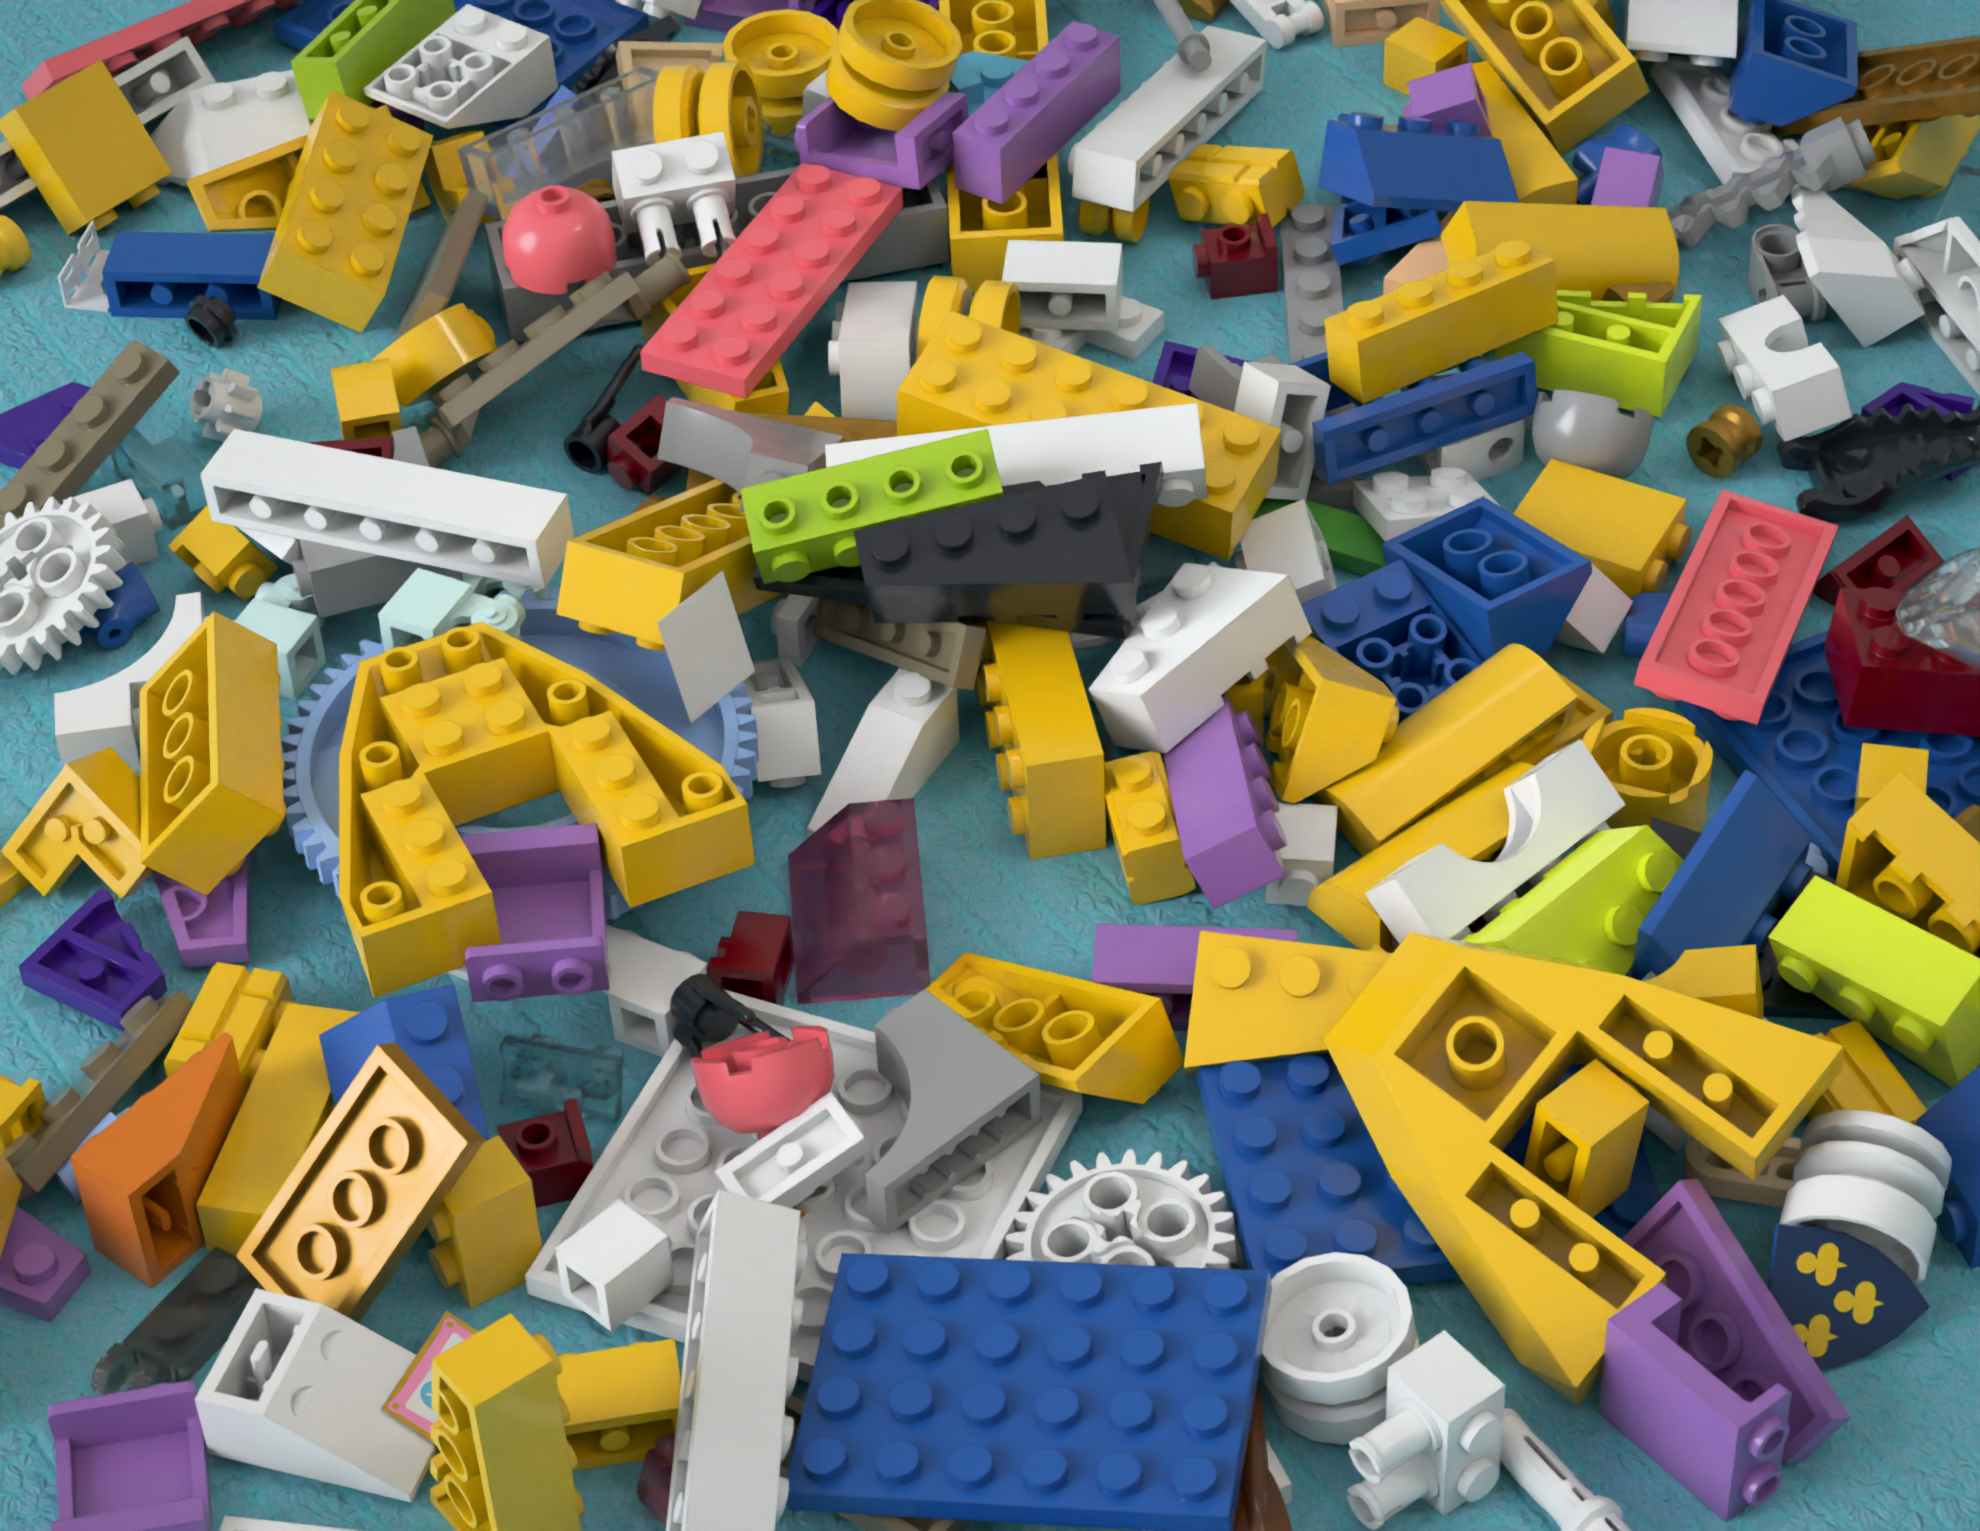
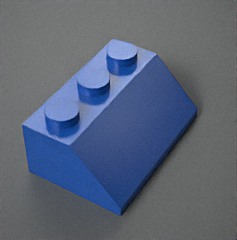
(1791, 62)
(1414, 163)
(1494, 575)
(1728, 881)
(427, 1030)

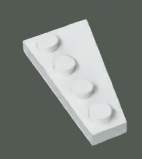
(1702, 104)

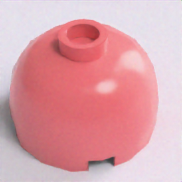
(557, 240)
(764, 1079)

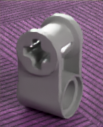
(1779, 270)

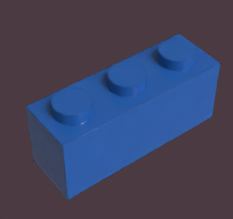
(165, 270)

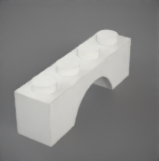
(1549, 811)
(641, 988)

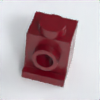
(1238, 259)
(633, 444)
(756, 957)
(551, 1152)

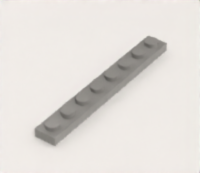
(1310, 296)

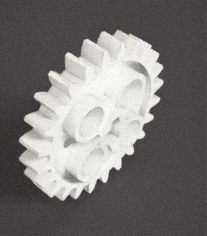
(53, 578)
(1127, 1218)

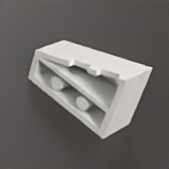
(874, 346)
(1191, 649)

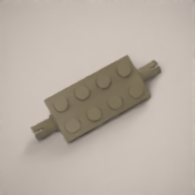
(597, 300)

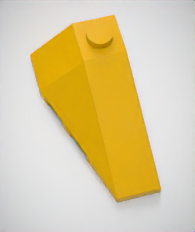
(255, 189)
(1323, 717)
(1066, 1027)

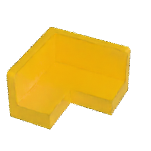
(85, 816)

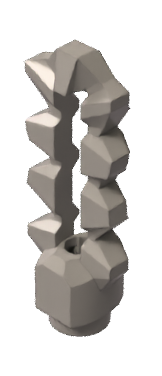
(1825, 160)

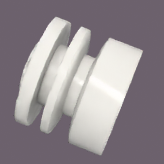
(1873, 1182)

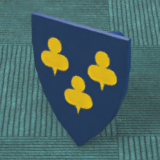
(1840, 1293)

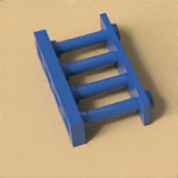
(1421, 417)

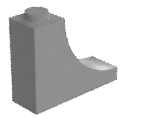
(738, 445)
(356, 579)
(962, 1102)

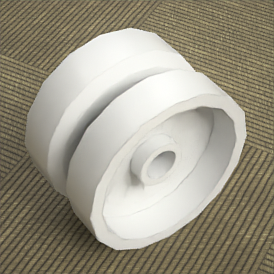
(1330, 1344)

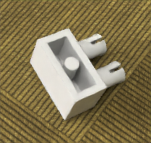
(676, 186)
(1436, 1436)

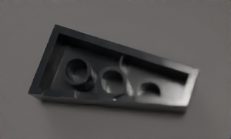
(1002, 559)

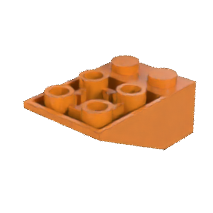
(153, 1162)

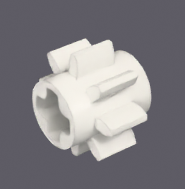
(225, 404)

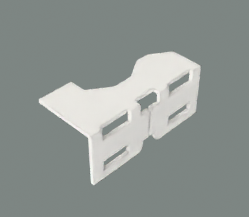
(90, 293)

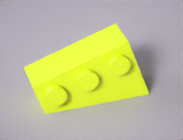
(1615, 348)
(1589, 901)
(1885, 975)

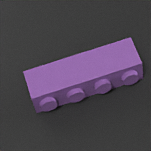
(1036, 112)
(1226, 806)

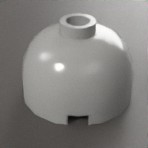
(1590, 432)

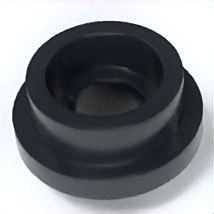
(211, 320)

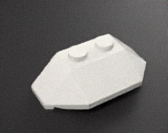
(229, 123)
(1950, 268)

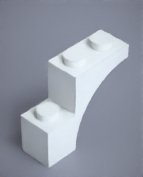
(109, 710)

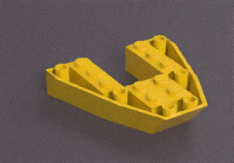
(483, 727)
(1450, 1066)

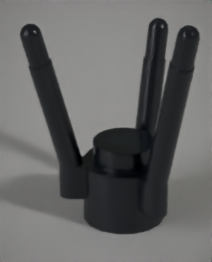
(589, 440)
(710, 1014)

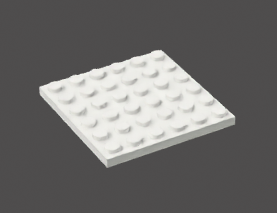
(672, 1146)

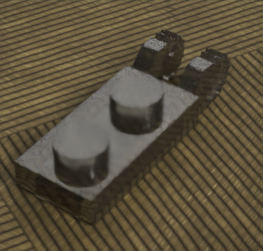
(181, 1329)

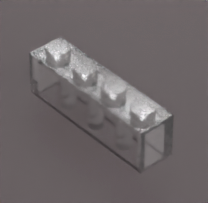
(563, 142)

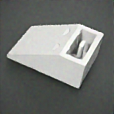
(1690, 27)
(471, 72)
(306, 1399)

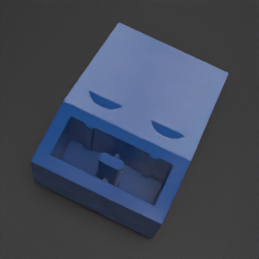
(1393, 633)

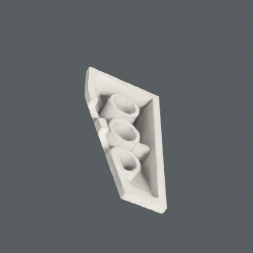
(1855, 268)

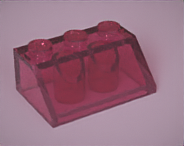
(859, 906)

